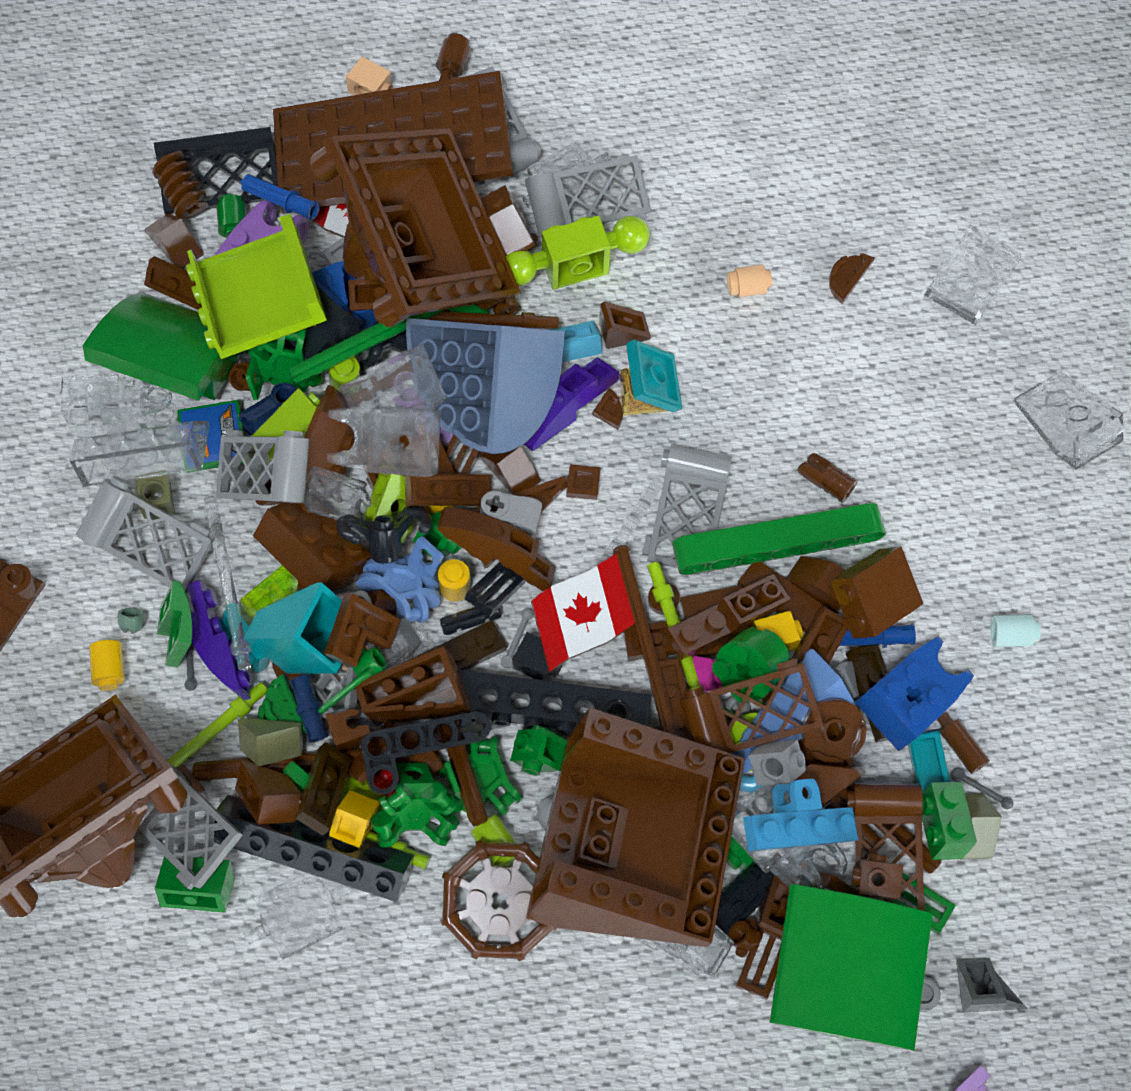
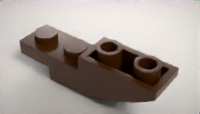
(492, 538)
(727, 618)

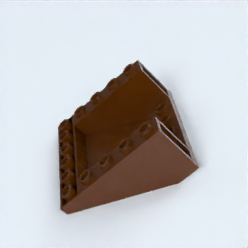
(636, 834)

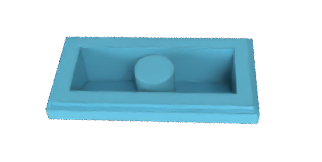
(580, 341)

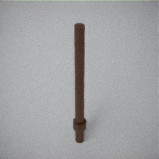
(525, 320)

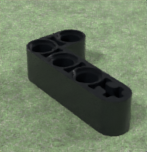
(425, 744)

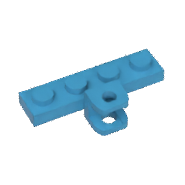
(799, 821)

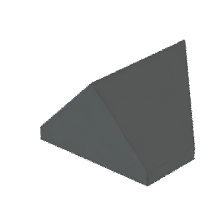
(983, 988)

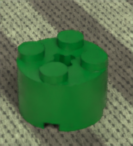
(748, 656)

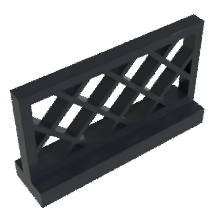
(221, 147)

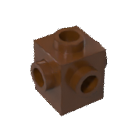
(890, 878)

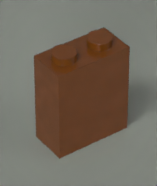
(876, 592)

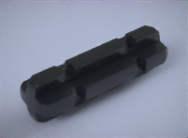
(466, 619)

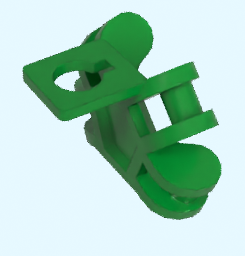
(276, 367)
(489, 777)
(414, 807)

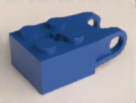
(912, 695)

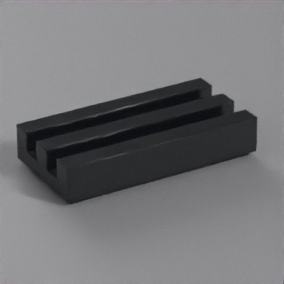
(483, 583)

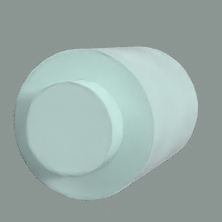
(1014, 630)

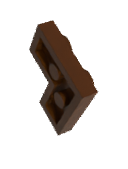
(354, 624)

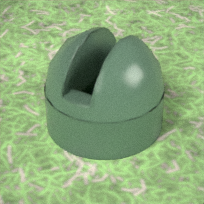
(130, 619)

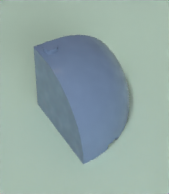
(493, 379)

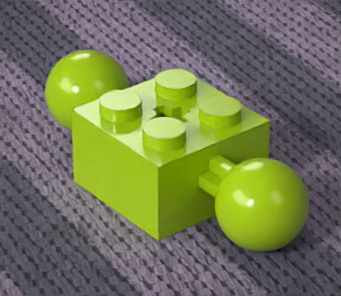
(579, 250)

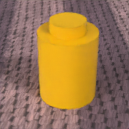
(454, 580)
(106, 664)

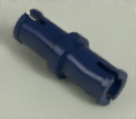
(308, 708)

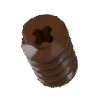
(178, 185)

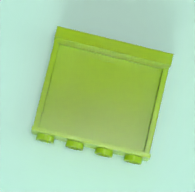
(256, 291)

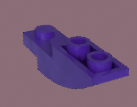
(575, 389)
(213, 642)

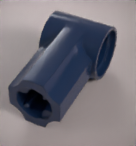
(260, 412)

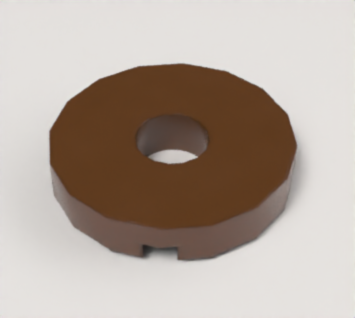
(851, 736)

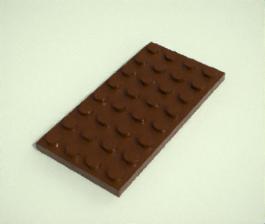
(466, 105)

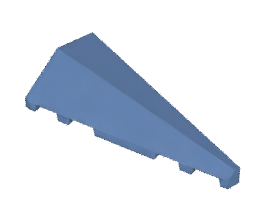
(825, 684)

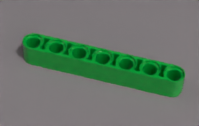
(778, 539)

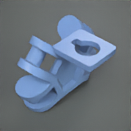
(405, 580)

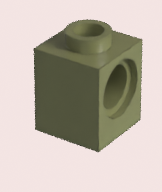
(152, 485)

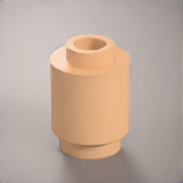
(749, 281)

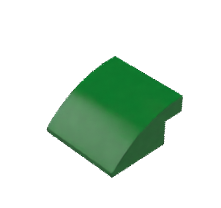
(159, 346)
(851, 967)

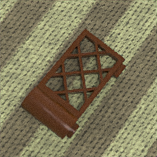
(709, 721)
(896, 806)

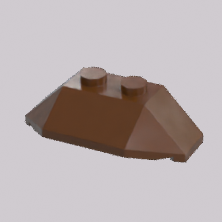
(327, 433)

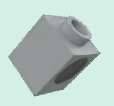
(766, 762)

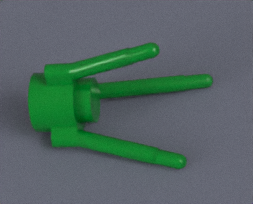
(369, 664)

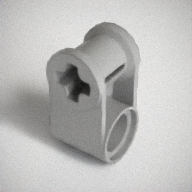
(512, 509)

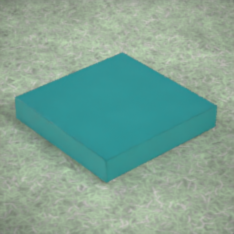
(653, 376)

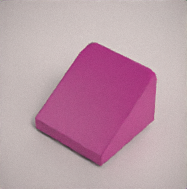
(705, 673)

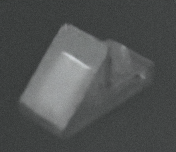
(407, 643)

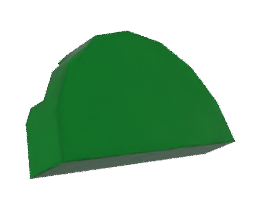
(280, 704)

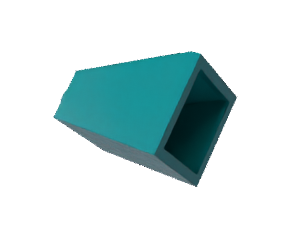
(297, 631)

